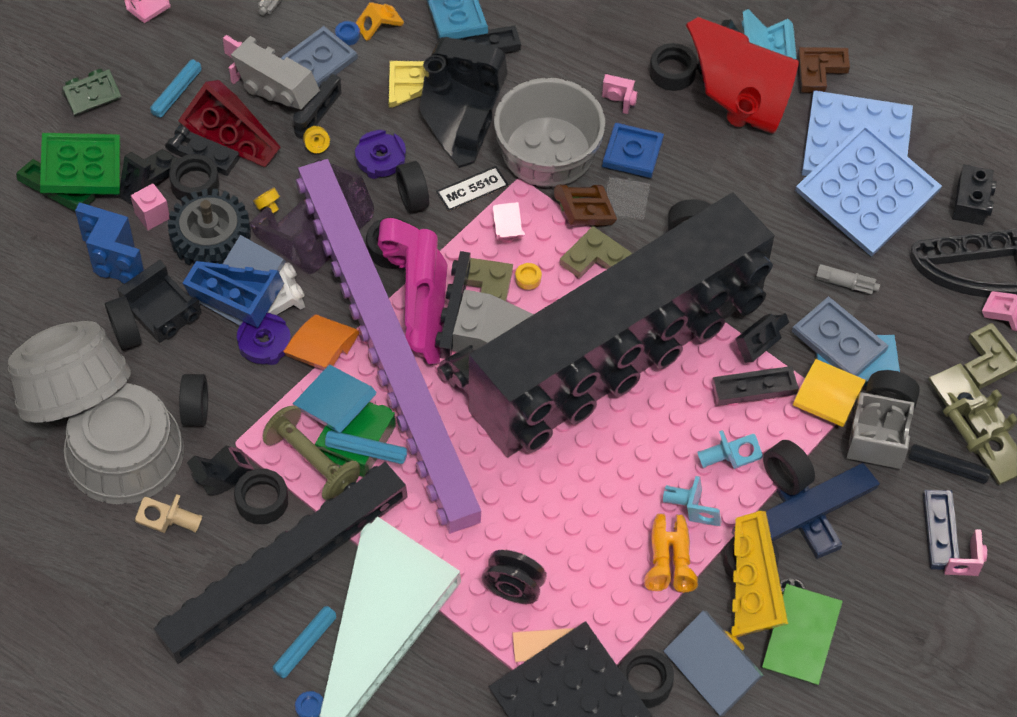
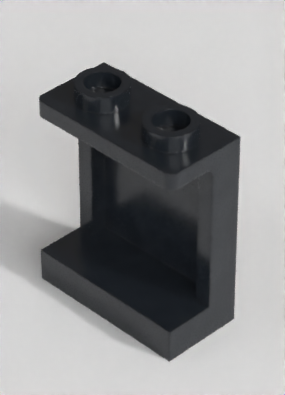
(159, 302)

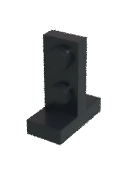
(141, 172)

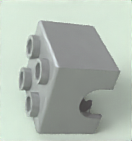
(880, 430)

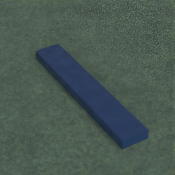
(819, 501)

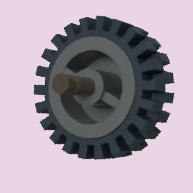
(207, 226)

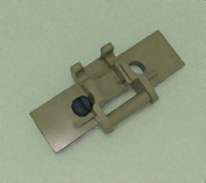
(985, 418)

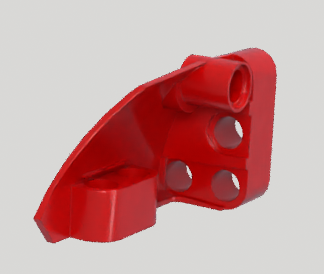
(742, 75)

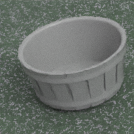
(549, 131)
(65, 371)
(123, 447)

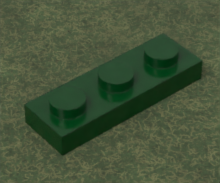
(30, 176)

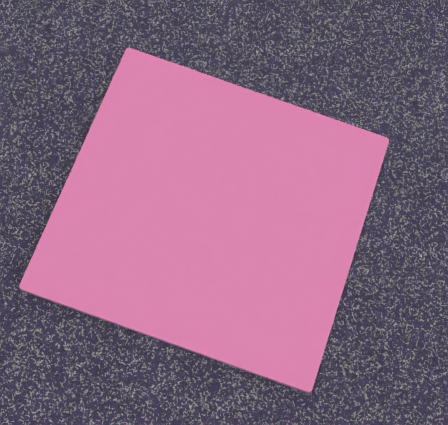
(593, 488)

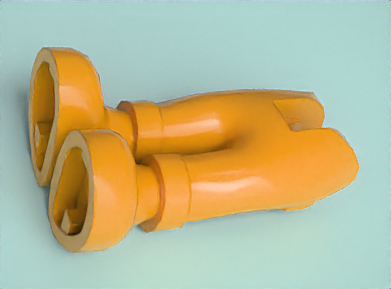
(659, 576)

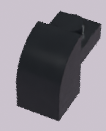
(221, 471)

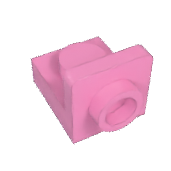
(620, 90)
(1002, 307)

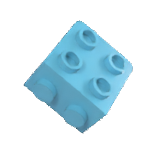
(775, 38)

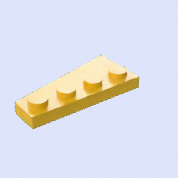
(758, 588)

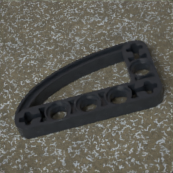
(927, 264)

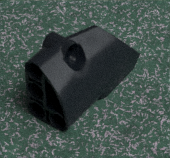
(460, 94)

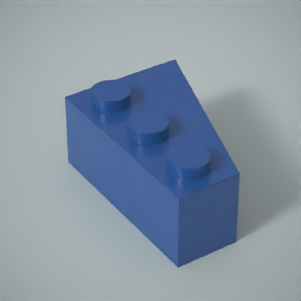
(234, 290)

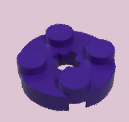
(384, 165)
(264, 352)

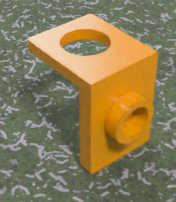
(378, 14)

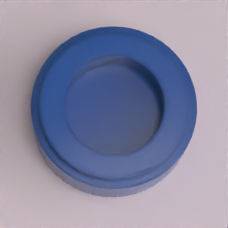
(348, 32)
(309, 704)

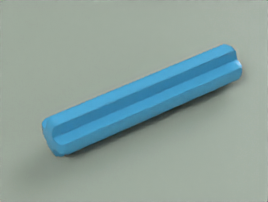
(175, 88)
(366, 447)
(304, 642)

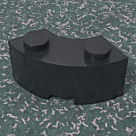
(456, 368)

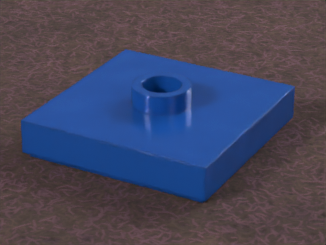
(633, 150)

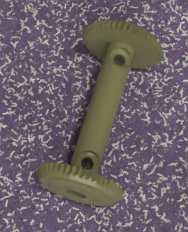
(285, 422)

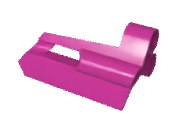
(425, 276)

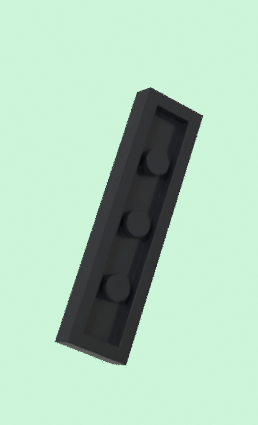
(454, 294)

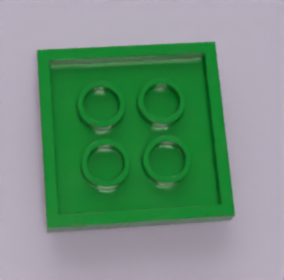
(80, 163)

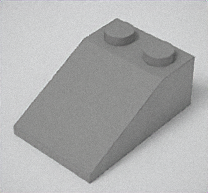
(483, 319)

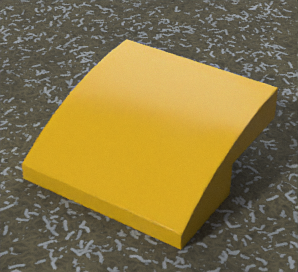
(829, 392)

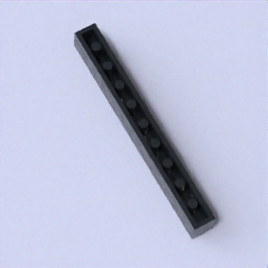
(280, 562)

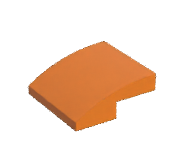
(321, 342)

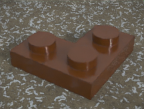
(816, 62)

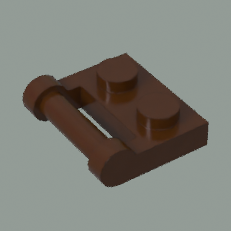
(586, 211)

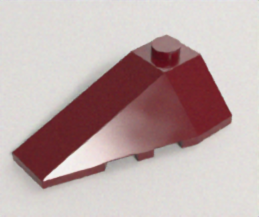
(226, 120)

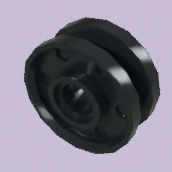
(514, 576)

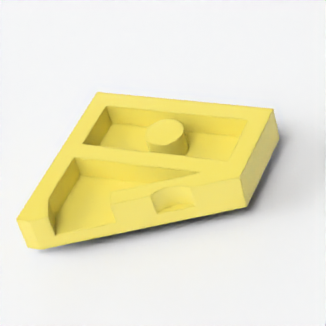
(405, 81)

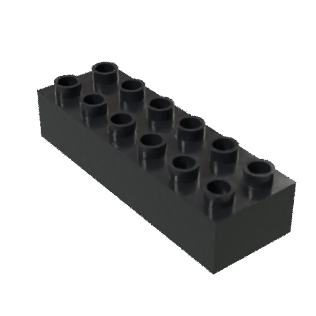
(619, 326)

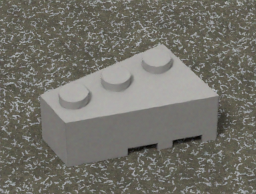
(273, 77)

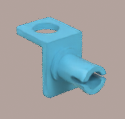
(730, 451)
(691, 499)

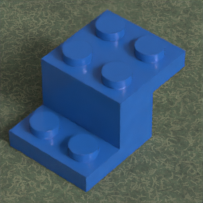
(109, 243)

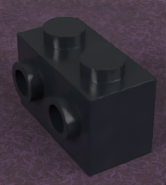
(974, 194)

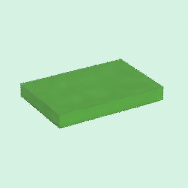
(803, 643)

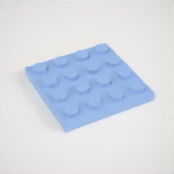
(838, 116)
(868, 188)

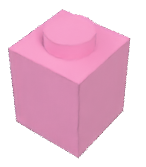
(150, 206)

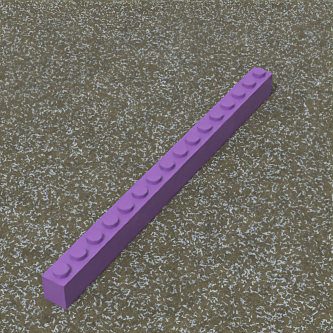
(389, 348)

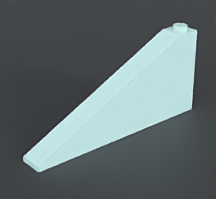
(388, 605)

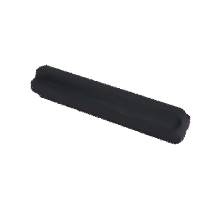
(949, 463)

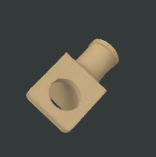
(168, 515)

